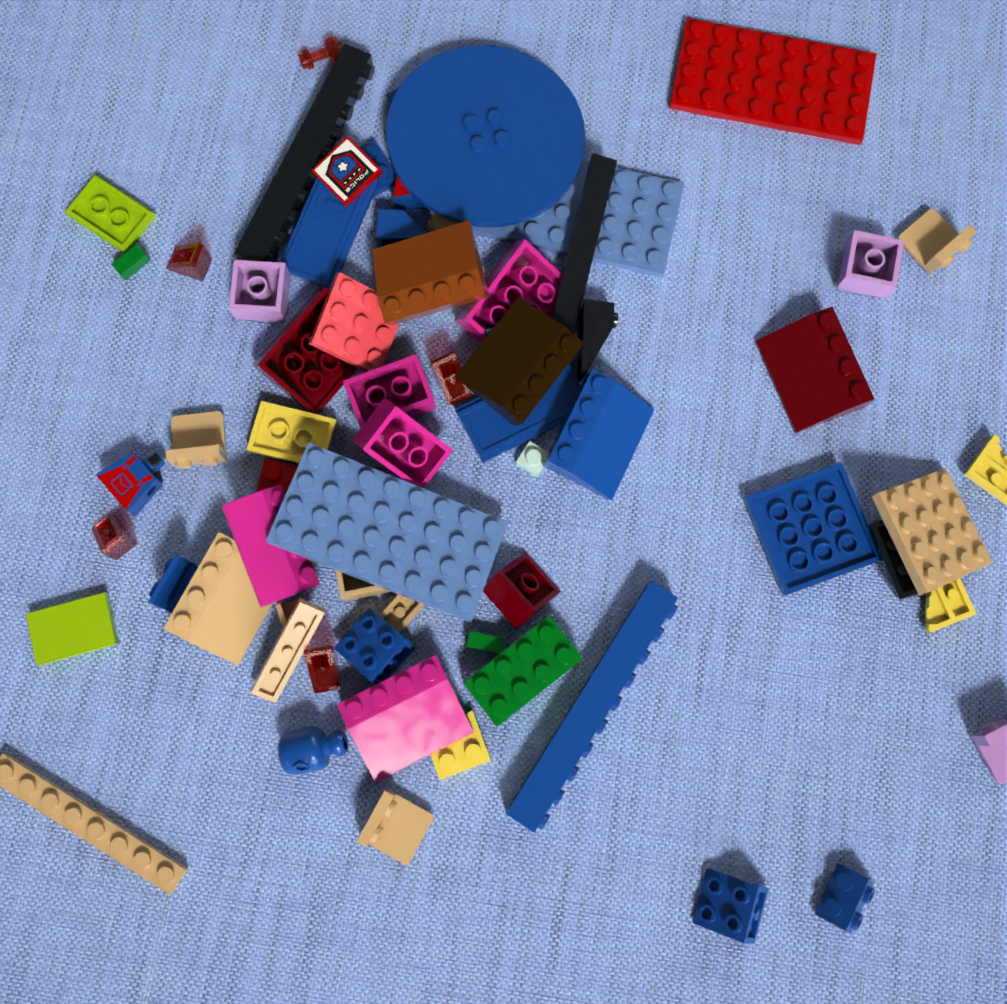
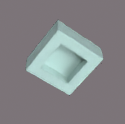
(532, 459)

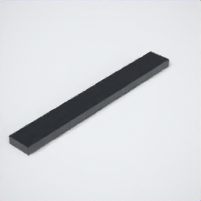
(583, 241)

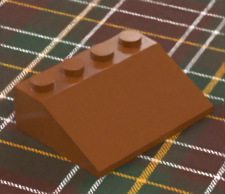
(429, 273)

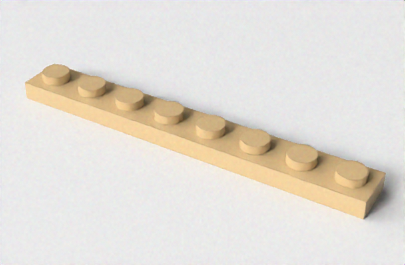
(90, 824)

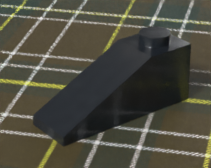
(595, 325)

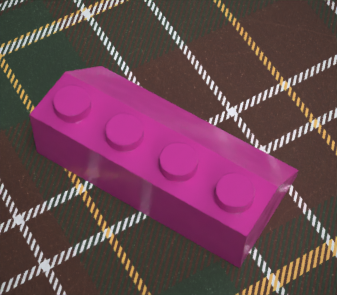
(271, 570)

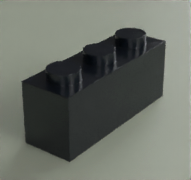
(897, 571)

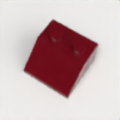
(520, 590)

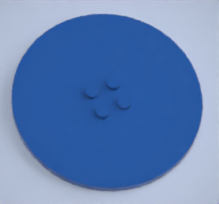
(485, 136)

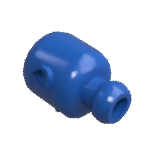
(310, 749)

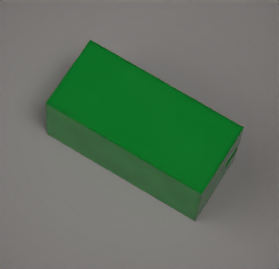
(130, 262)
(485, 642)

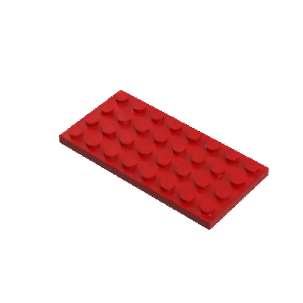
(773, 81)

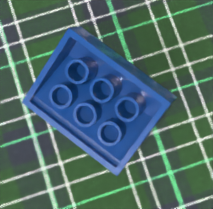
(599, 435)

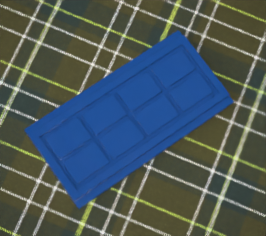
(325, 234)
(494, 435)

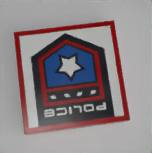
(347, 171)

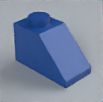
(395, 226)

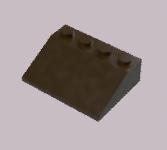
(519, 361)

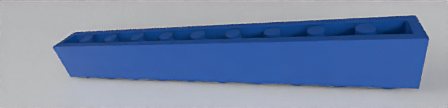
(591, 707)

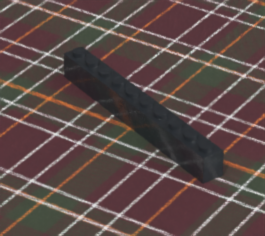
(311, 144)

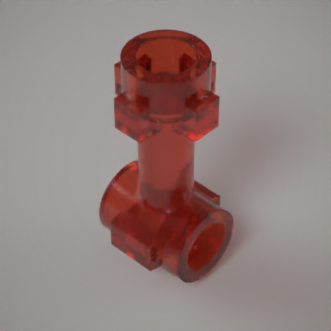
(331, 50)

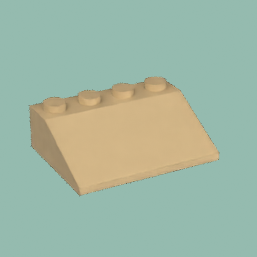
(219, 604)

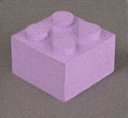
(870, 264)
(259, 291)

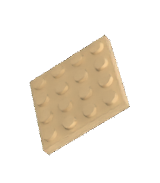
(932, 530)

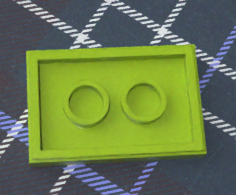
(110, 214)
(72, 629)

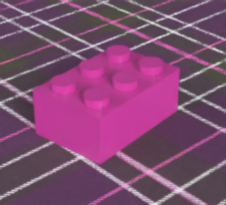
(398, 382)
(402, 444)

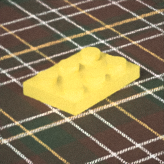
(286, 431)

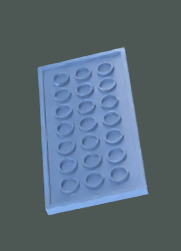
(633, 230)
(387, 532)

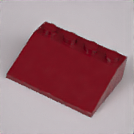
(299, 368)
(814, 370)

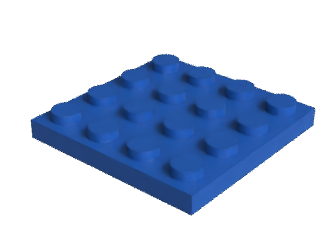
(812, 529)

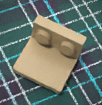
(396, 827)

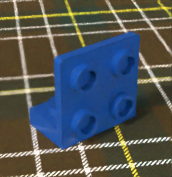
(172, 585)
(374, 647)
(730, 906)

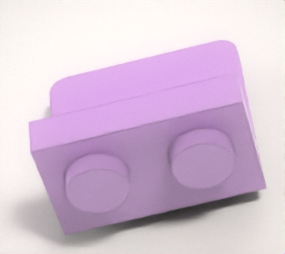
(993, 748)

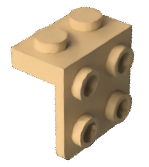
(934, 241)
(197, 440)

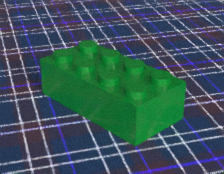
(522, 671)

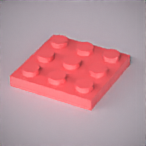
(353, 325)

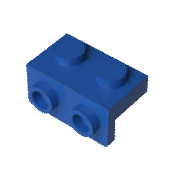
(845, 898)

